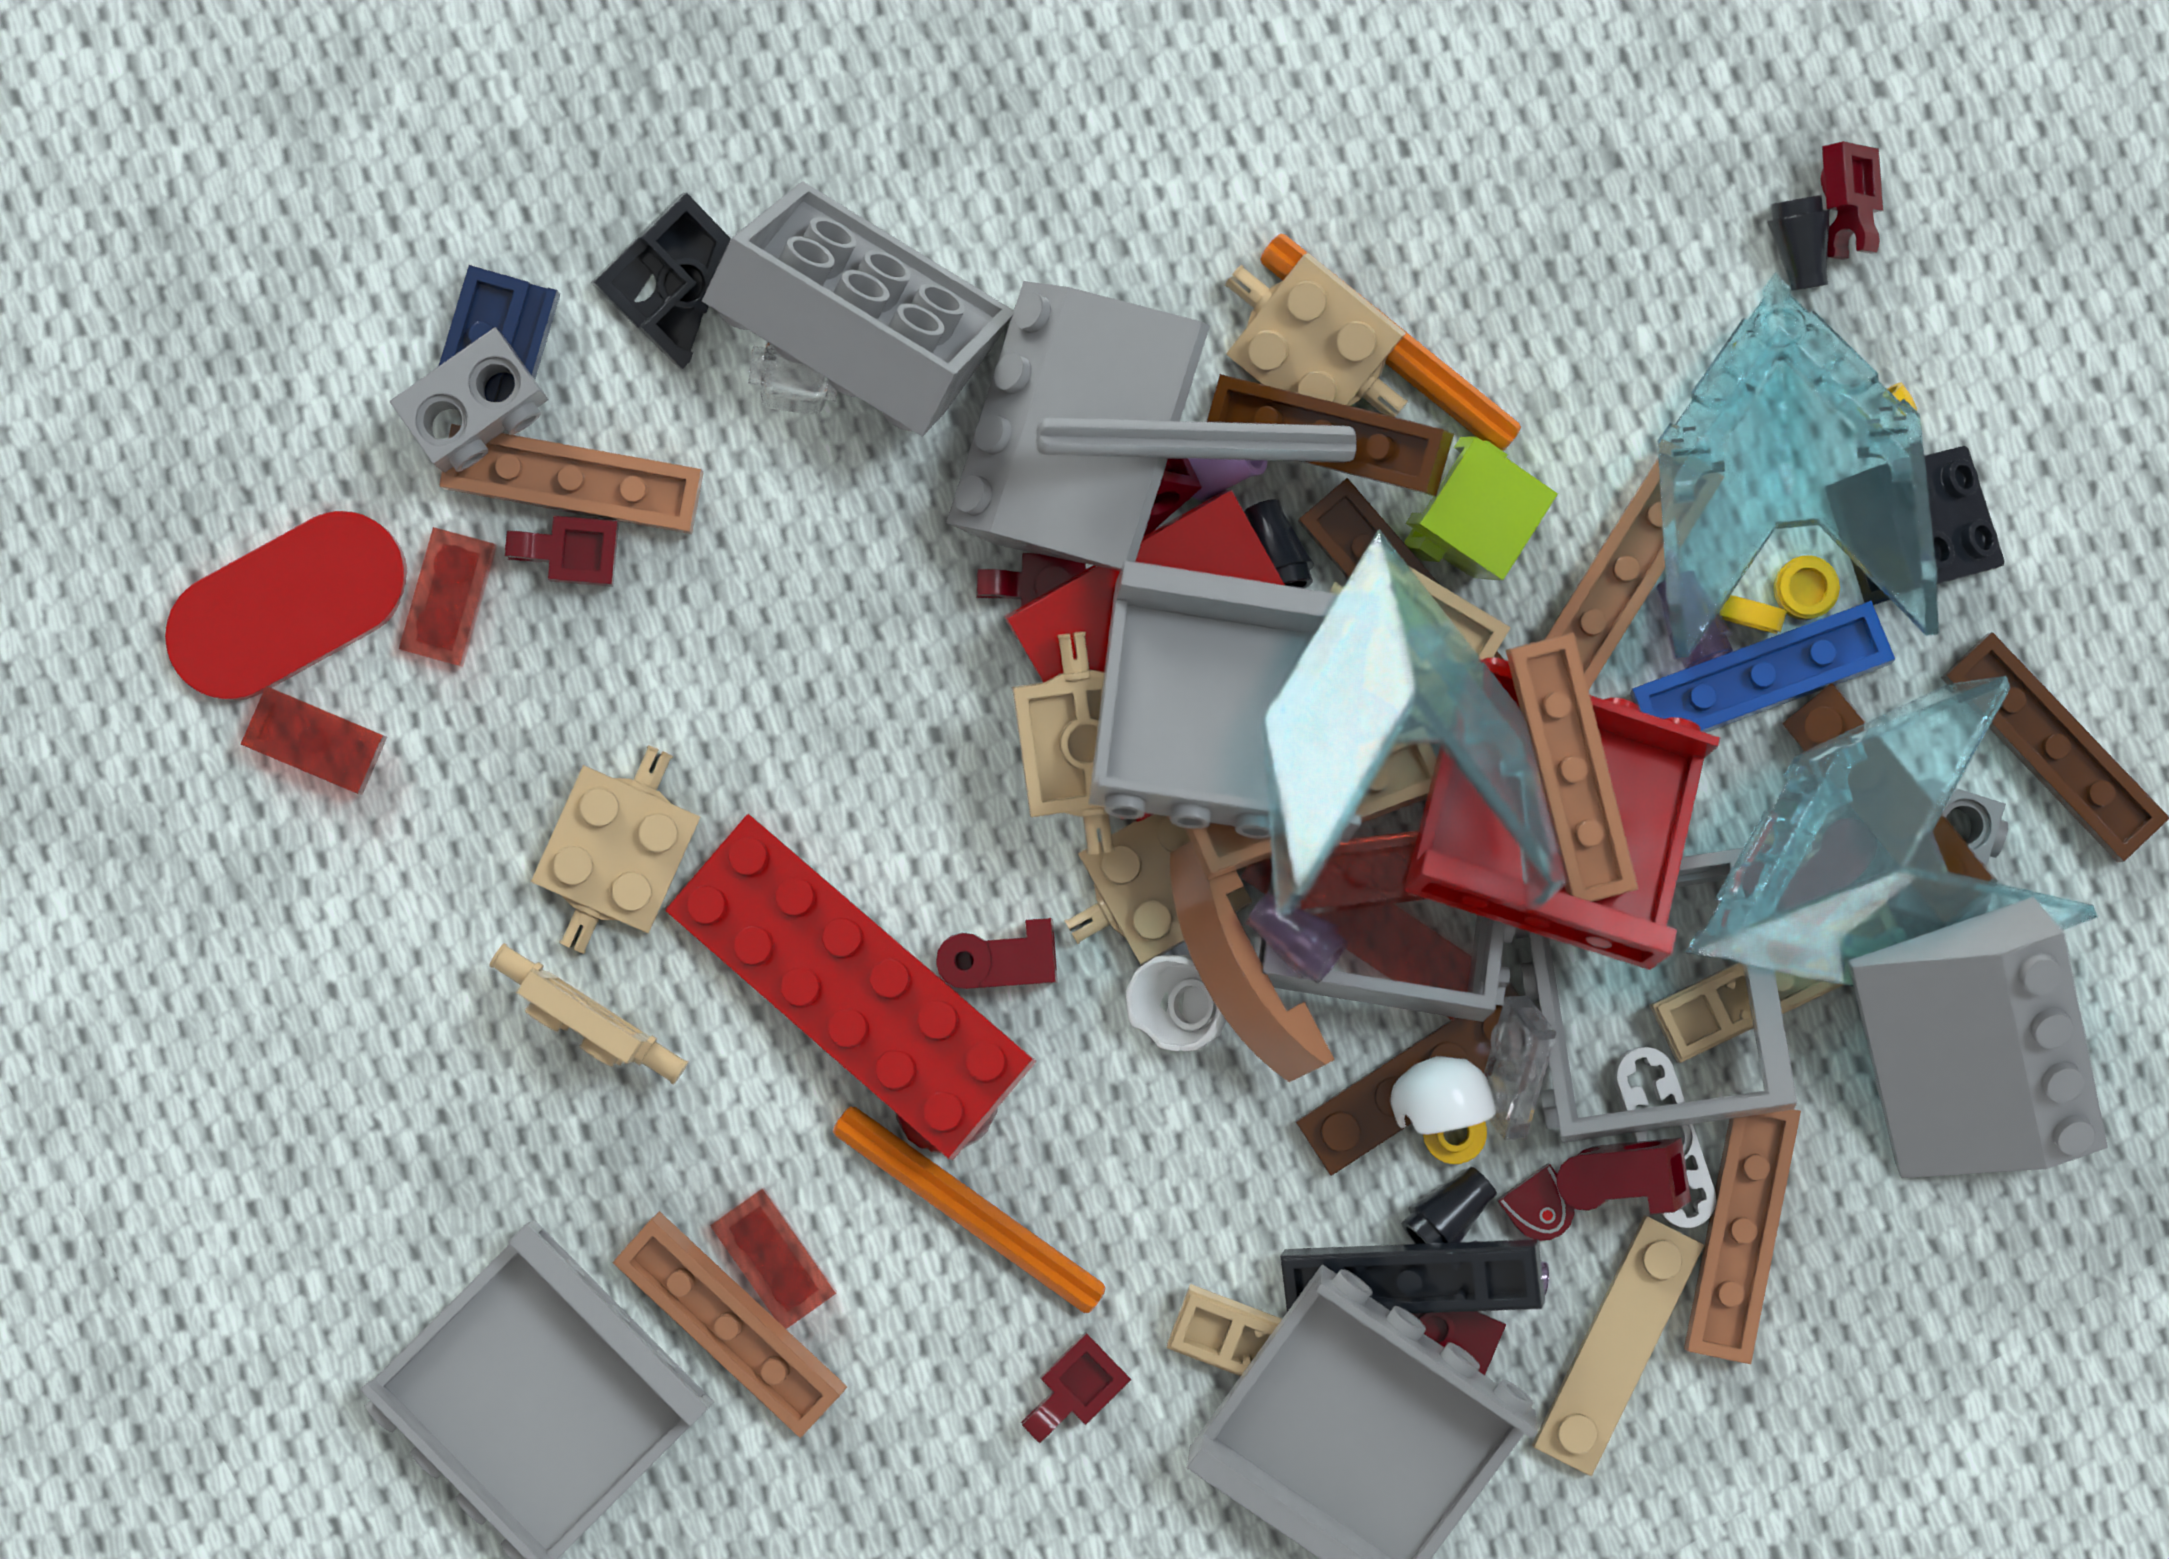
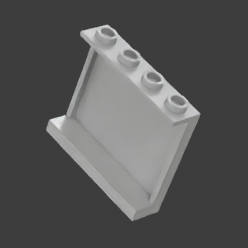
(1188, 692)
(535, 1397)
(1359, 1428)

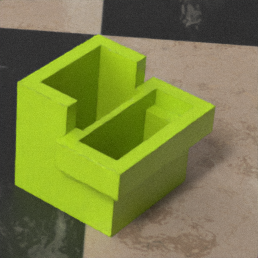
(1480, 513)

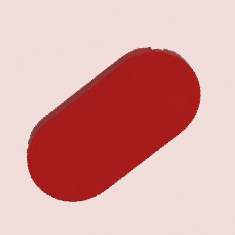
(286, 605)

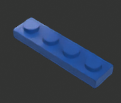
(1771, 671)

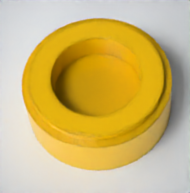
(1806, 587)
(1753, 614)

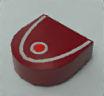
(1537, 1206)

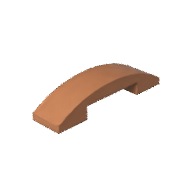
(1233, 973)

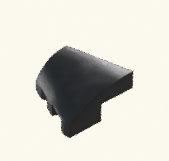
(683, 254)

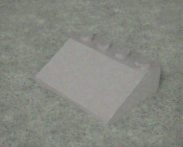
(856, 307)
(1074, 360)
(1980, 1046)

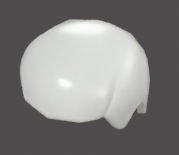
(1170, 1030)
(1442, 1096)

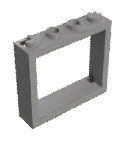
(1485, 983)
(1767, 1023)

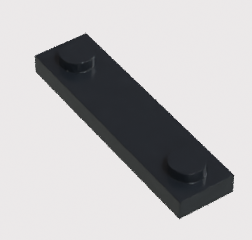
(1430, 1274)

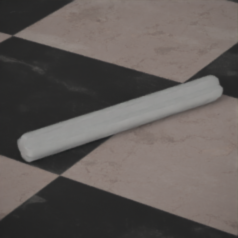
(1195, 440)

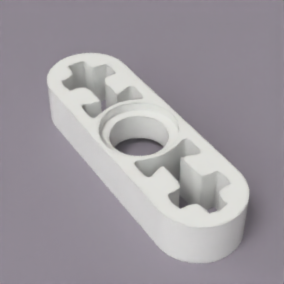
(1664, 1086)

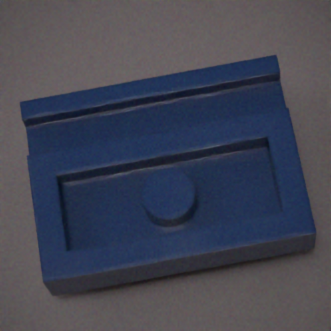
(515, 308)

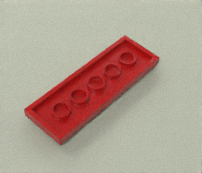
(850, 987)

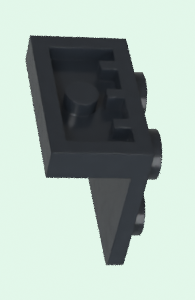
(1959, 522)

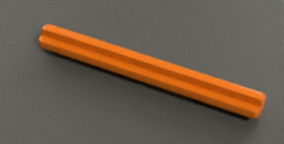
(1421, 367)
(969, 1209)

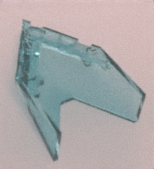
(1788, 438)
(1384, 675)
(1852, 846)

